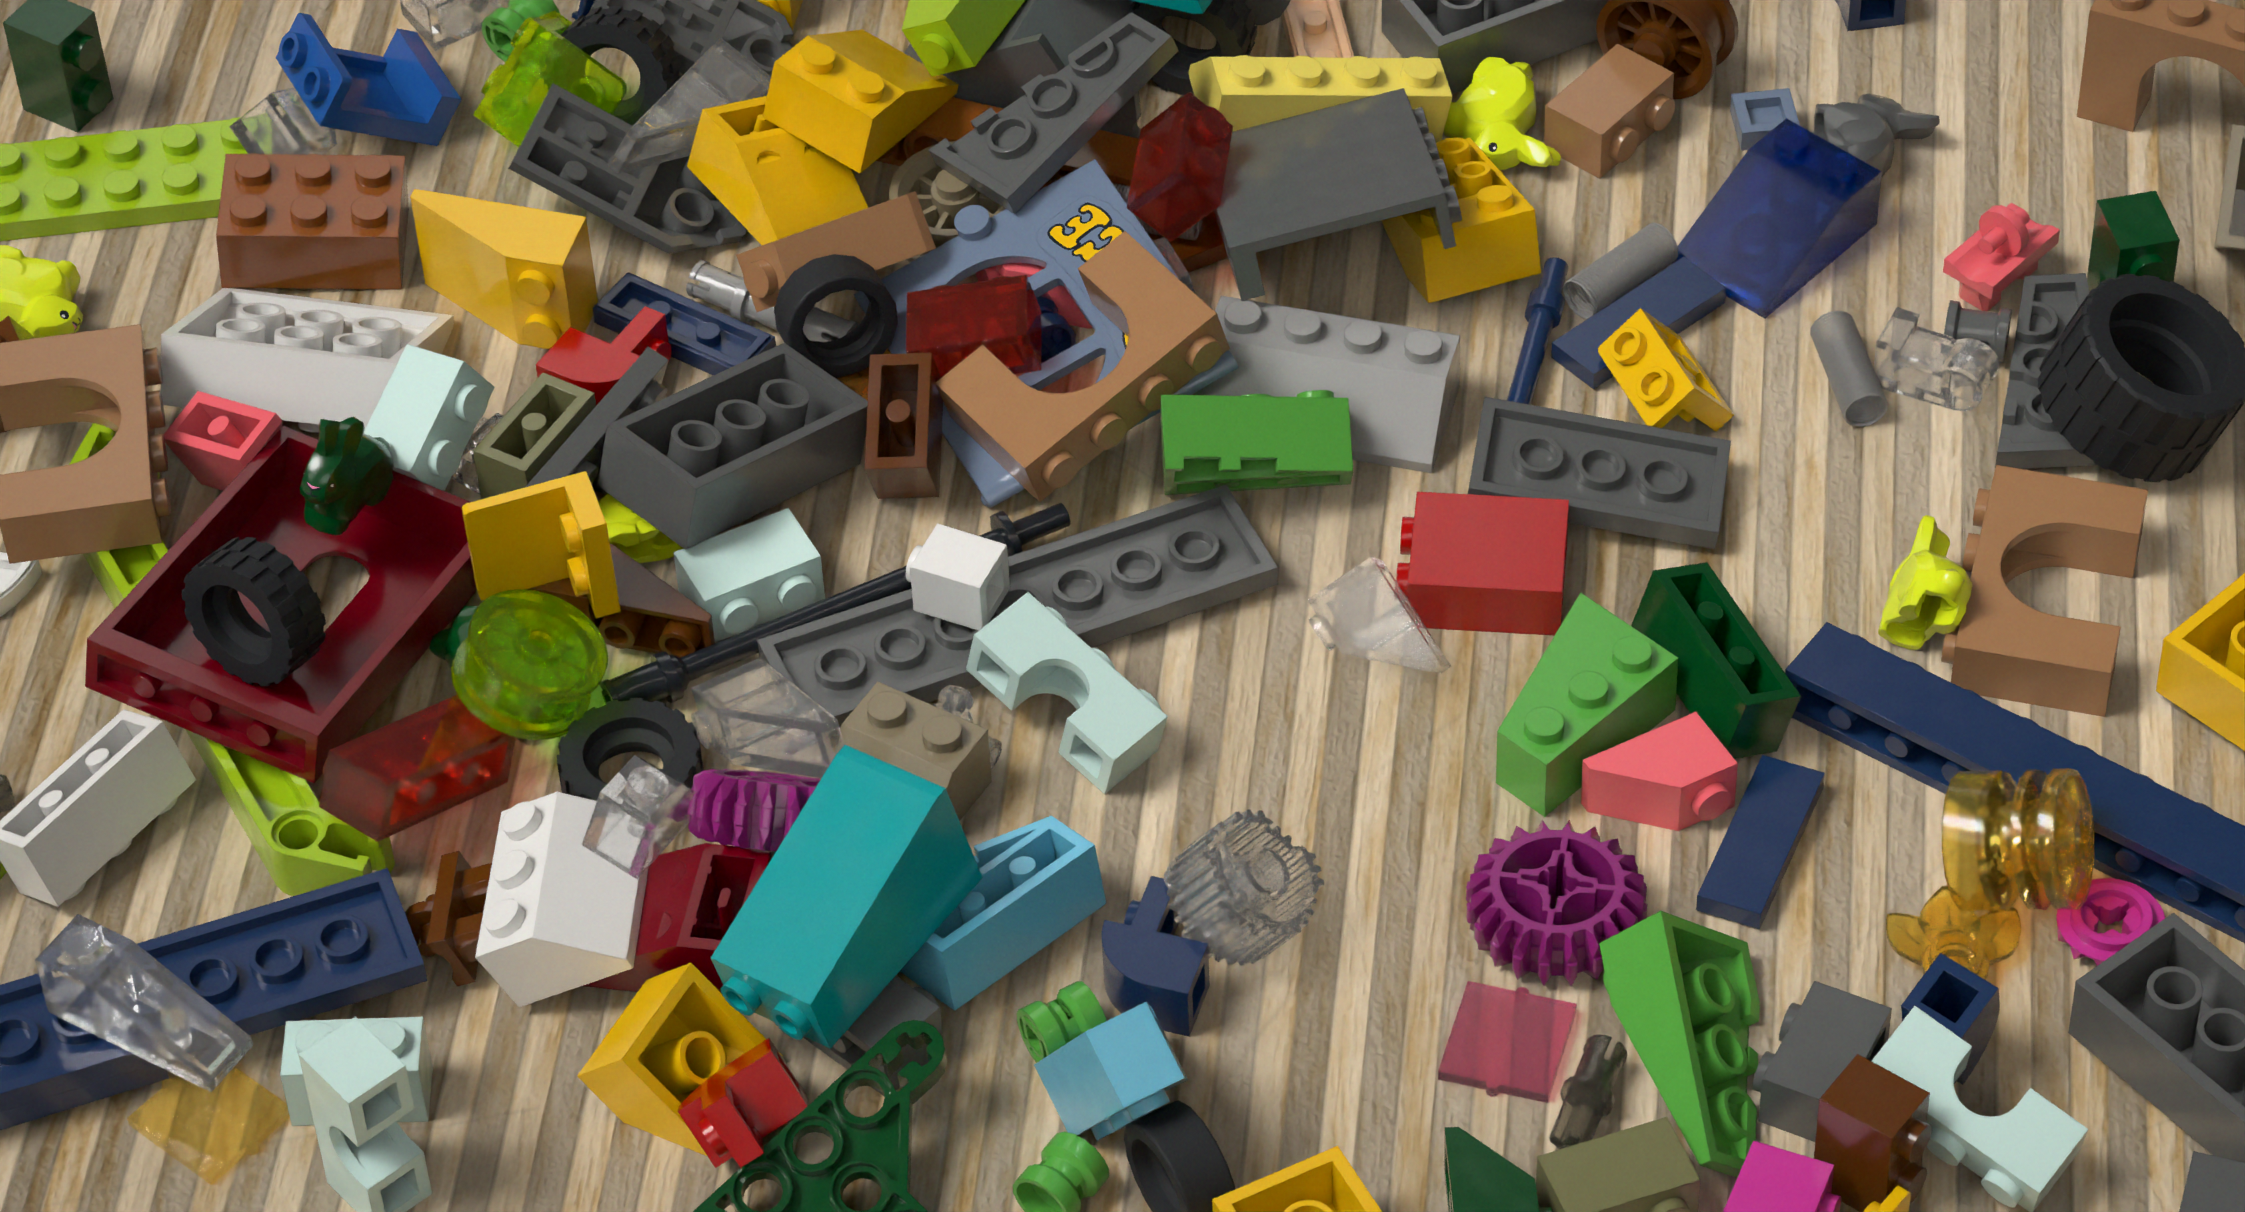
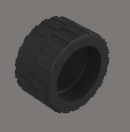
(2117, 414)

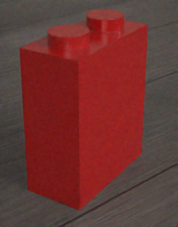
(1485, 562)

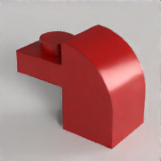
(600, 364)
(743, 1105)

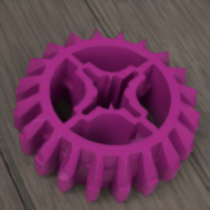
(747, 806)
(1517, 893)

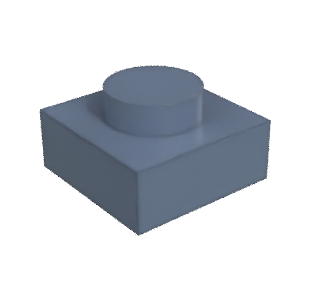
(1759, 113)

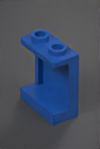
(383, 96)

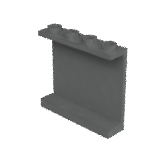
(1328, 176)

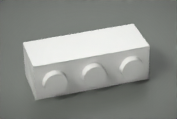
(92, 807)

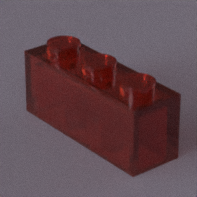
(414, 769)

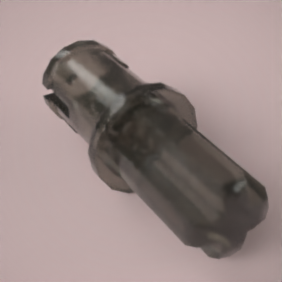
(1588, 1093)

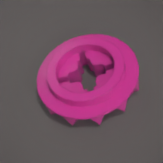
(2108, 902)

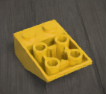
(767, 174)
(1492, 241)

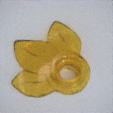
(1955, 933)

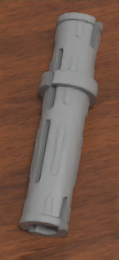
(730, 293)

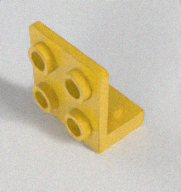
(542, 538)

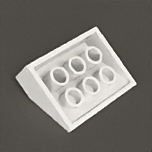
(293, 353)

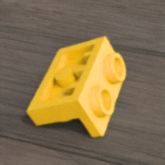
(1661, 374)

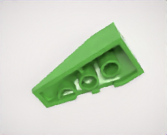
(1689, 1013)

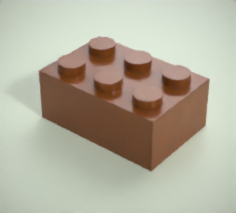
(312, 221)

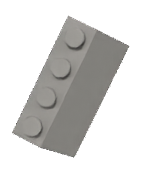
(1394, 375)

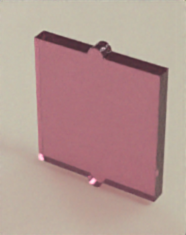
(1507, 1041)

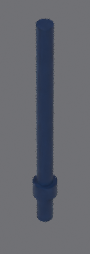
(1542, 314)

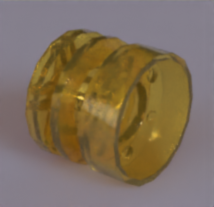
(2018, 840)

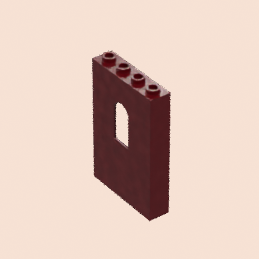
(415, 587)

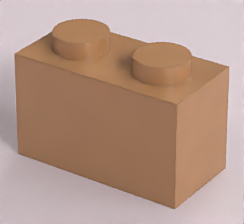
(1609, 111)

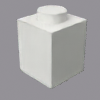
(958, 577)

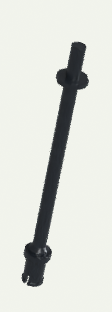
(670, 675)

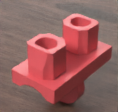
(1998, 254)

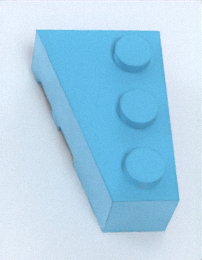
(1030, 894)
(1112, 1073)

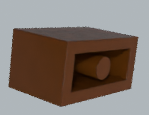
(904, 426)
(1872, 1133)

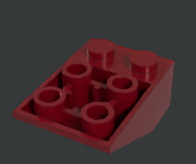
(689, 909)

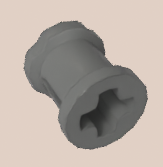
(1979, 325)

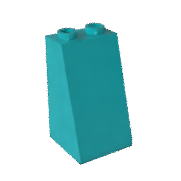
(846, 898)

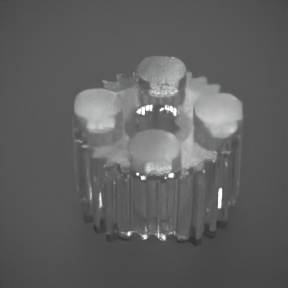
(1243, 888)

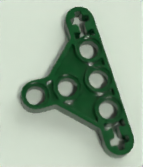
(863, 1147)

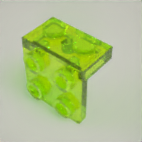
(538, 61)

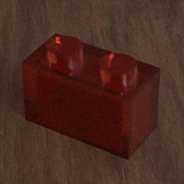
(1180, 166)
(963, 317)

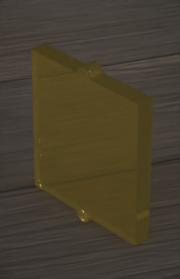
(208, 1128)

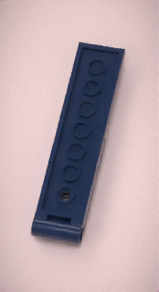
(251, 966)

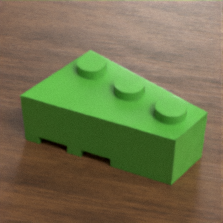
(1255, 441)
(1585, 696)

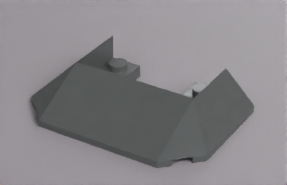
(663, 202)

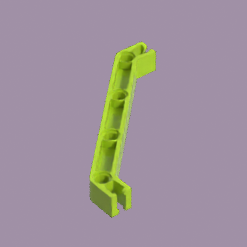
(277, 810)

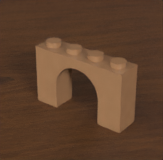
(2134, 35)
(1054, 435)
(112, 495)
(2028, 525)

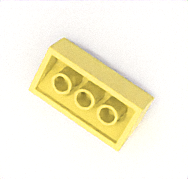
(1274, 88)

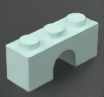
(1036, 653)
(355, 1102)
(2013, 1152)

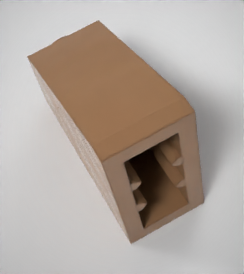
(874, 235)

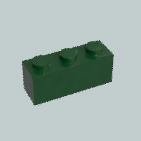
(1721, 659)

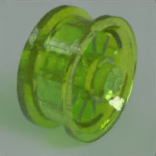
(529, 664)

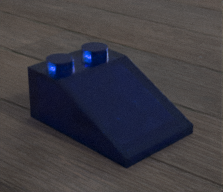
(1783, 217)

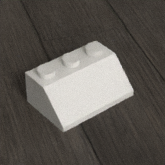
(554, 906)

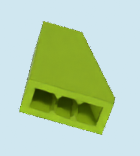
(955, 32)

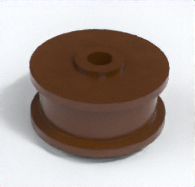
(1675, 34)

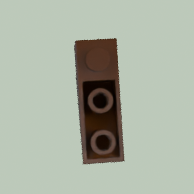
(651, 615)

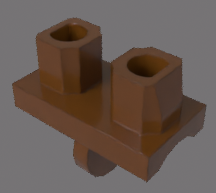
(452, 916)

